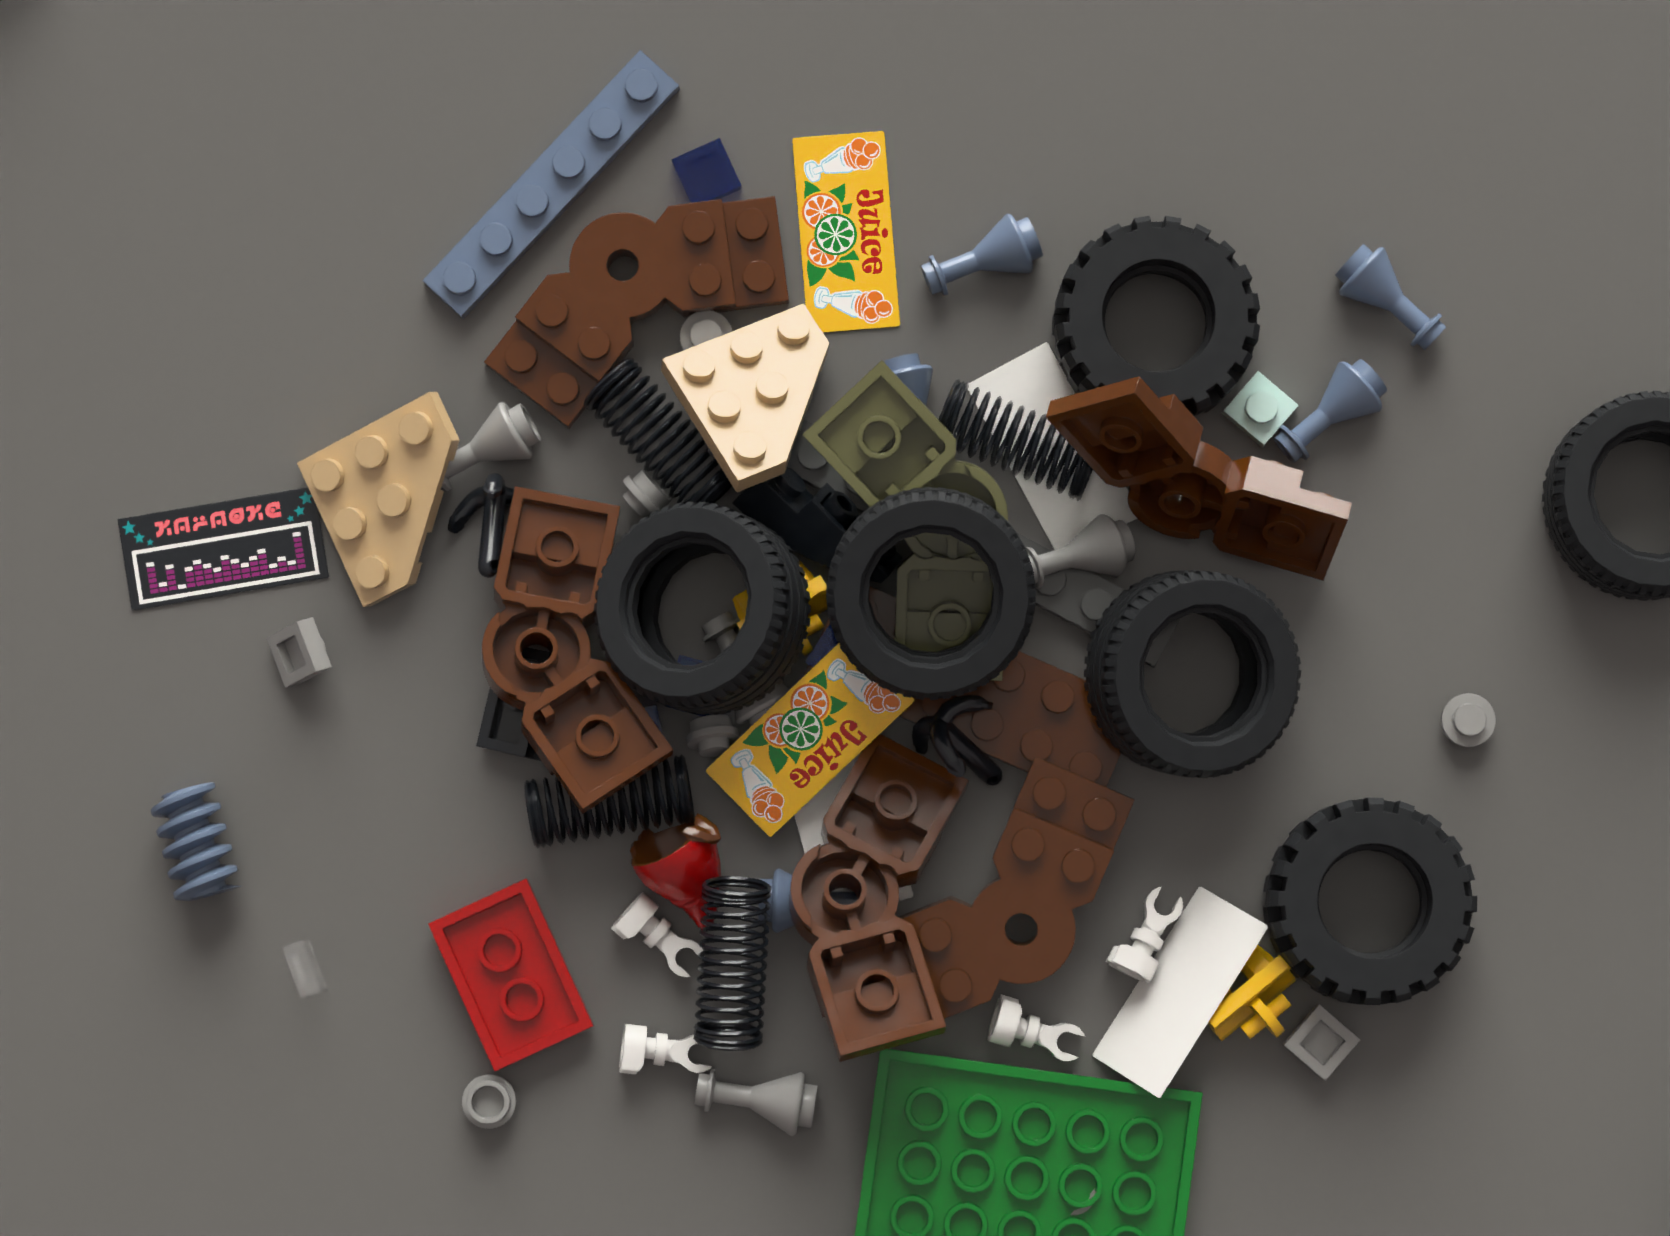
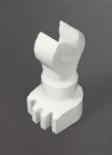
(640, 918)
(1137, 959)
(1008, 1024)
(637, 1047)

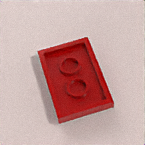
(511, 974)

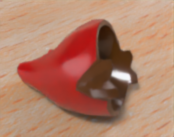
(679, 862)

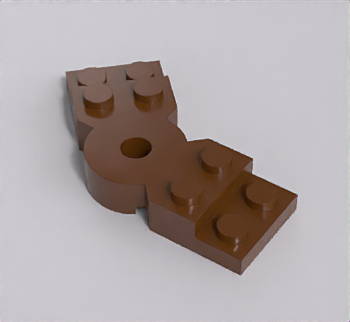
(581, 319)
(1195, 487)
(574, 706)
(1047, 866)
(863, 956)

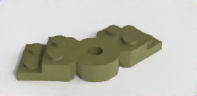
(892, 443)

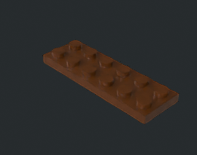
(1033, 713)

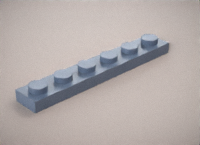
(551, 184)

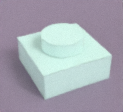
(1260, 409)

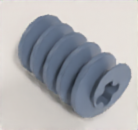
(194, 843)

